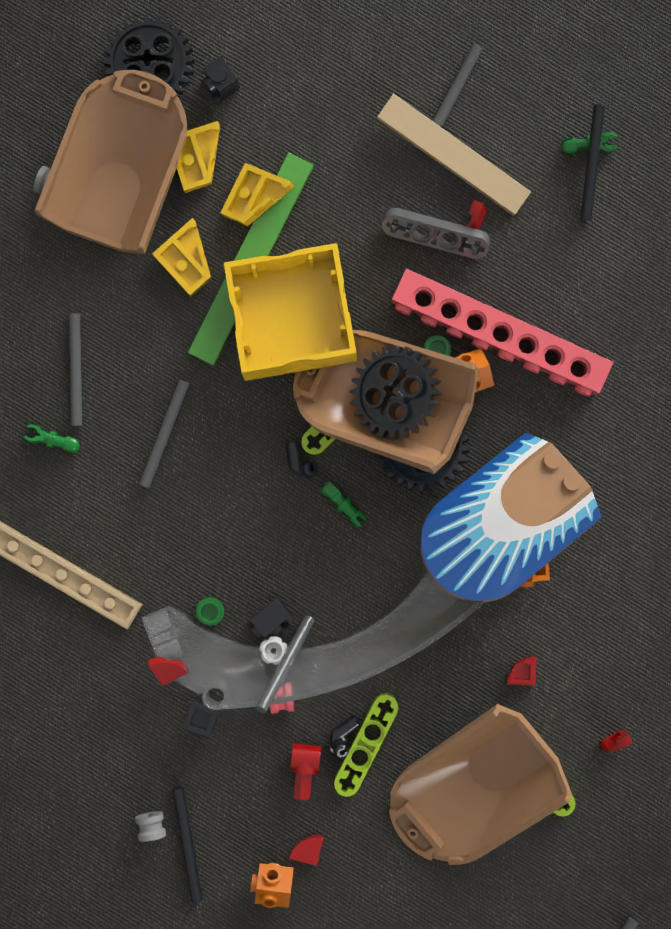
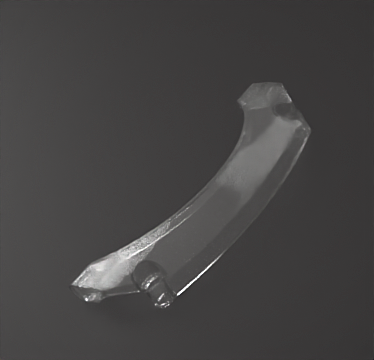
(319, 669)

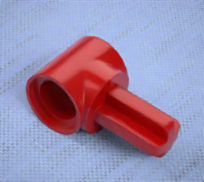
(304, 763)

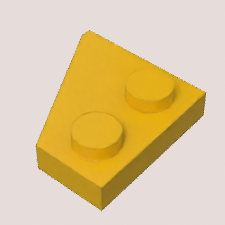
(199, 157)
(254, 194)
(185, 258)

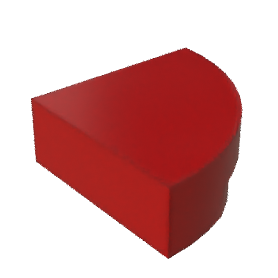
(478, 214)
(166, 669)
(523, 672)
(615, 741)
(307, 850)

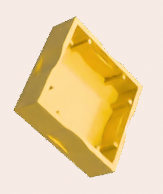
(290, 312)

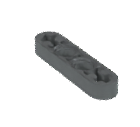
(437, 229)

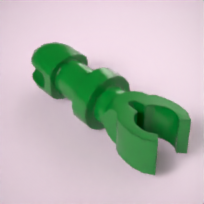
(572, 145)
(52, 439)
(343, 504)

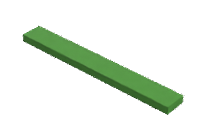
(257, 243)

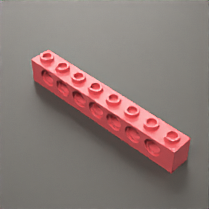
(595, 367)

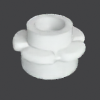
(266, 646)

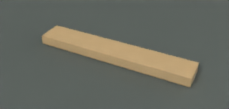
(453, 154)
(67, 577)

